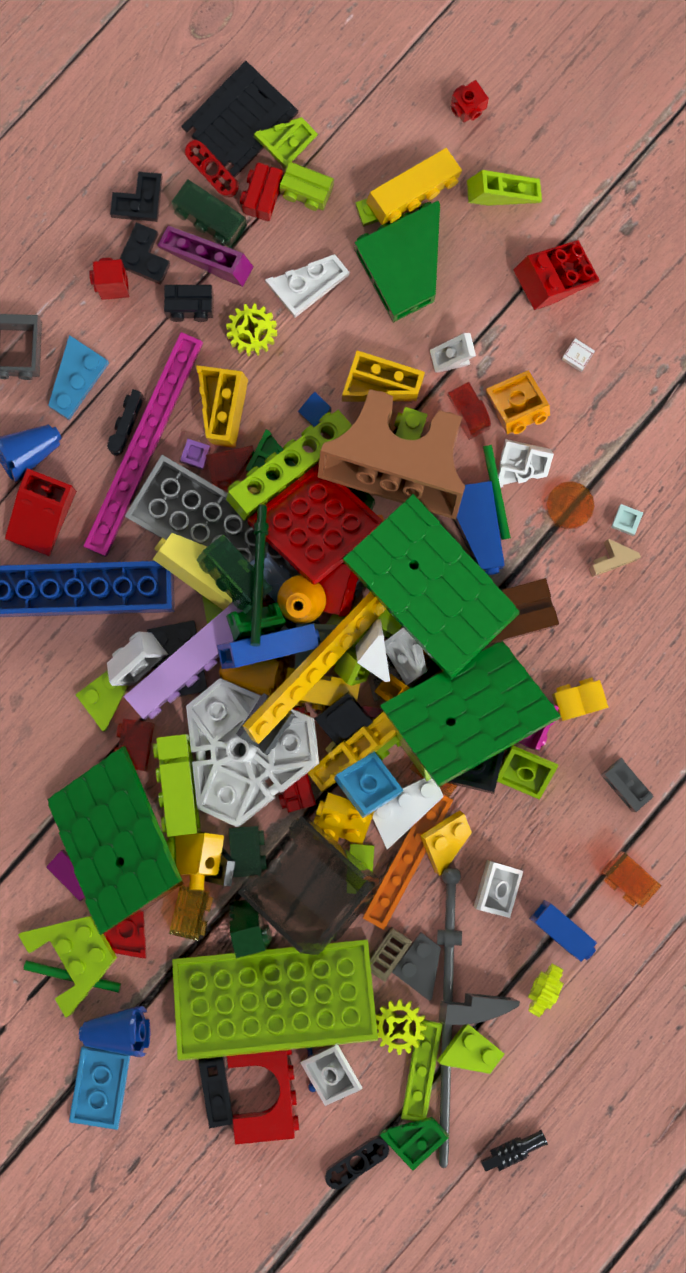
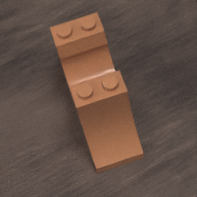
(392, 467)

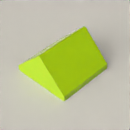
(526, 771)

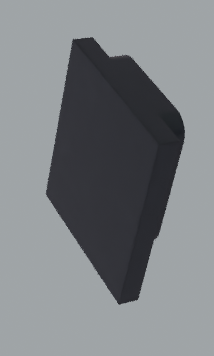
(343, 719)

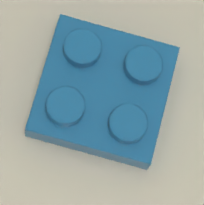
(368, 784)

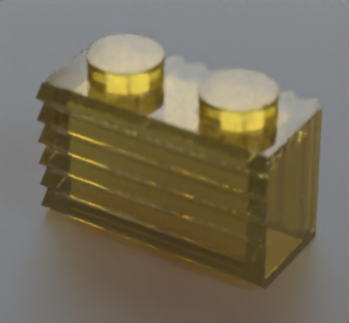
(190, 913)

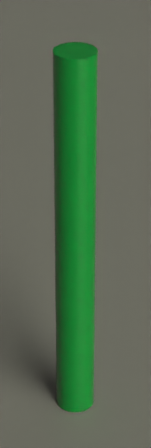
(499, 504)
(63, 974)

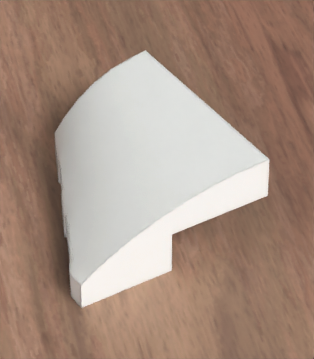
(522, 462)

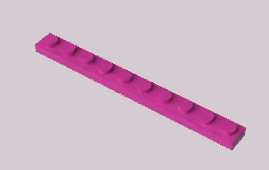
(143, 444)

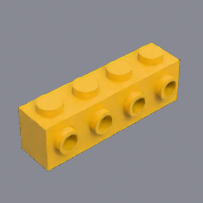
(414, 186)

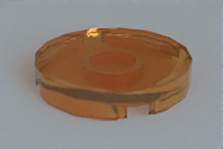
(570, 505)

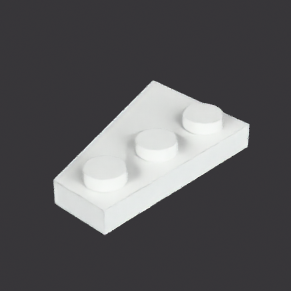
(306, 285)
(406, 809)

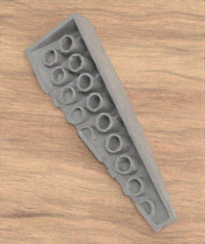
(194, 509)

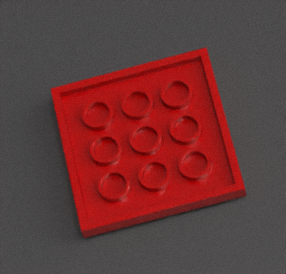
(316, 524)

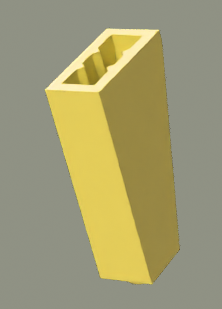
(180, 558)

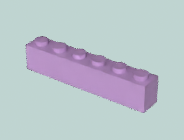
(181, 667)

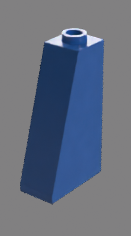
(480, 527)
(272, 646)

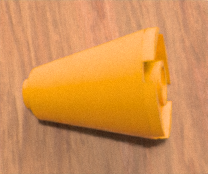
(302, 590)
(258, 677)

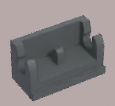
(627, 785)

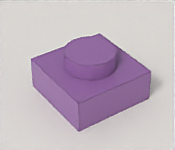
(195, 454)

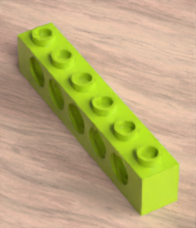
(246, 503)

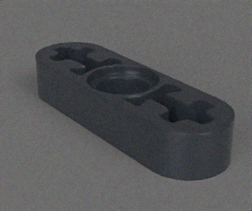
(355, 1173)

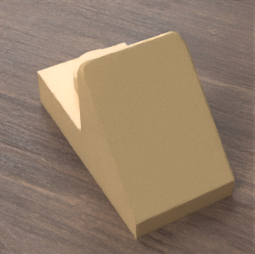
(619, 556)

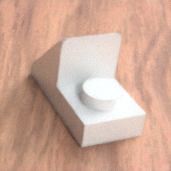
(453, 353)

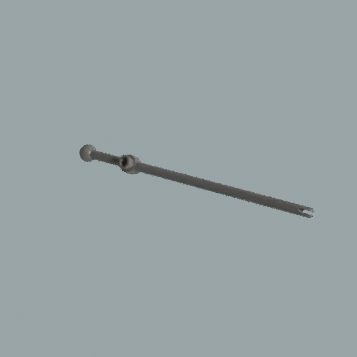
(448, 938)

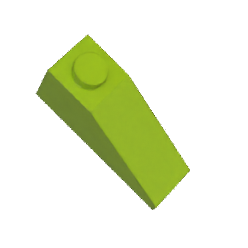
(502, 189)

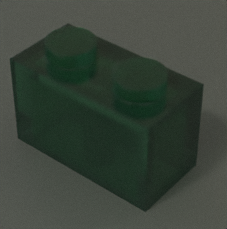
(246, 851)

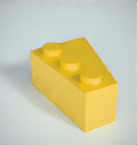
(381, 375)
(223, 403)
(326, 692)

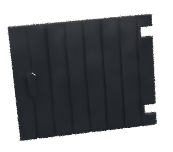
(236, 113)

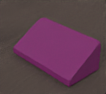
(63, 870)

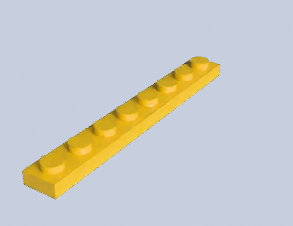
(313, 668)

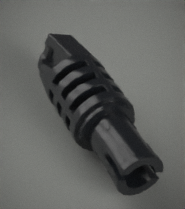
(513, 1151)

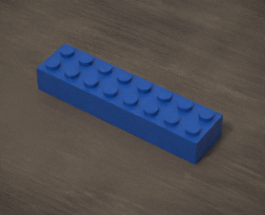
(85, 589)

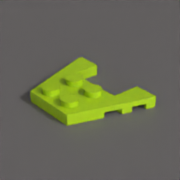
(80, 950)

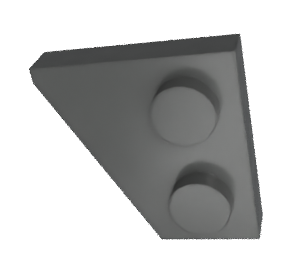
(419, 965)

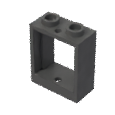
(23, 323)

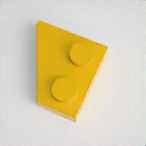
(446, 840)

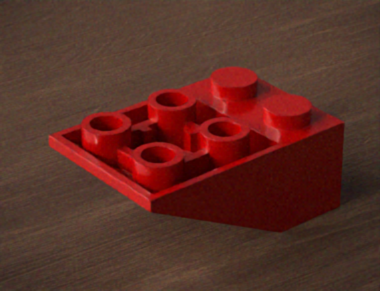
(555, 274)
(39, 512)

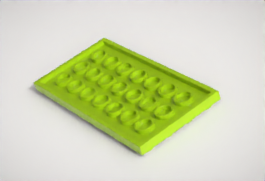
(273, 1001)

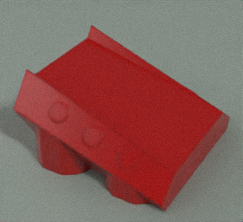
(339, 590)

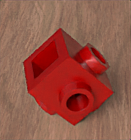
(469, 101)

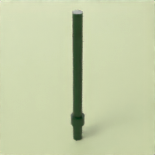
(261, 531)

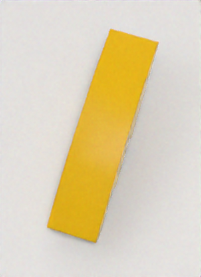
(354, 749)

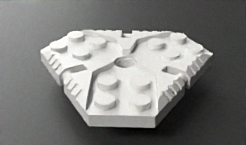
(233, 784)

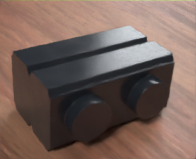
(188, 302)

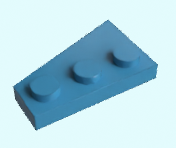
(76, 377)

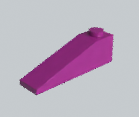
(207, 255)

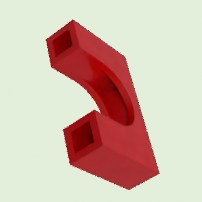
(278, 1120)

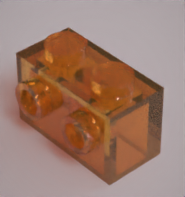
(631, 880)

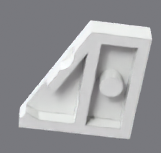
(406, 656)

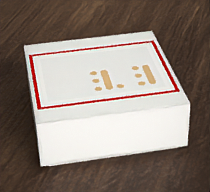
(578, 355)

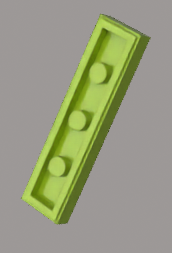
(421, 1073)

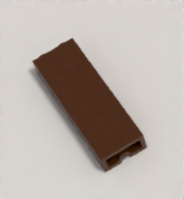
(534, 608)

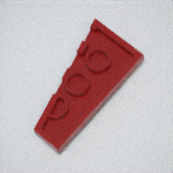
(129, 936)

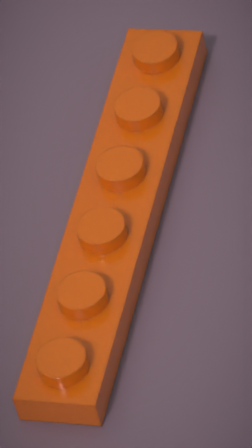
(404, 866)

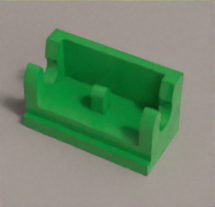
(241, 623)

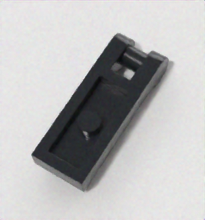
(216, 1092)

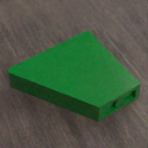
(403, 260)

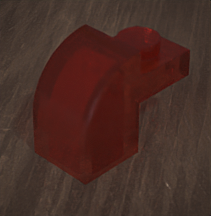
(471, 409)

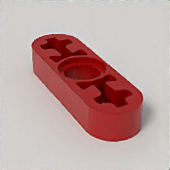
(196, 161)

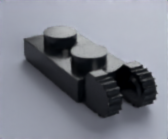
(125, 423)

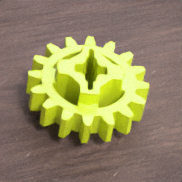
(242, 331)
(545, 990)
(391, 1017)

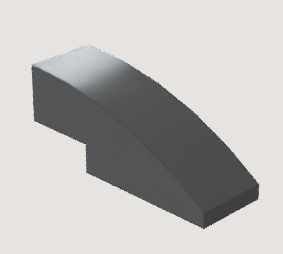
(475, 1009)

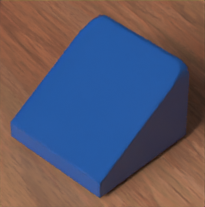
(314, 409)

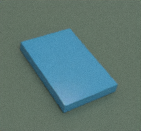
(99, 1088)

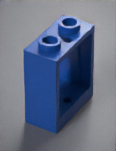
(564, 931)

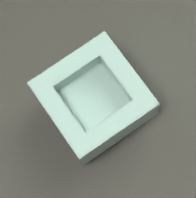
(627, 520)

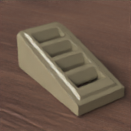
(395, 959)

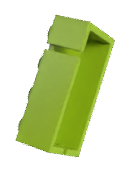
(178, 785)

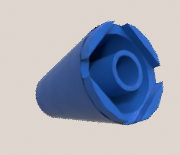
(27, 449)
(118, 1032)

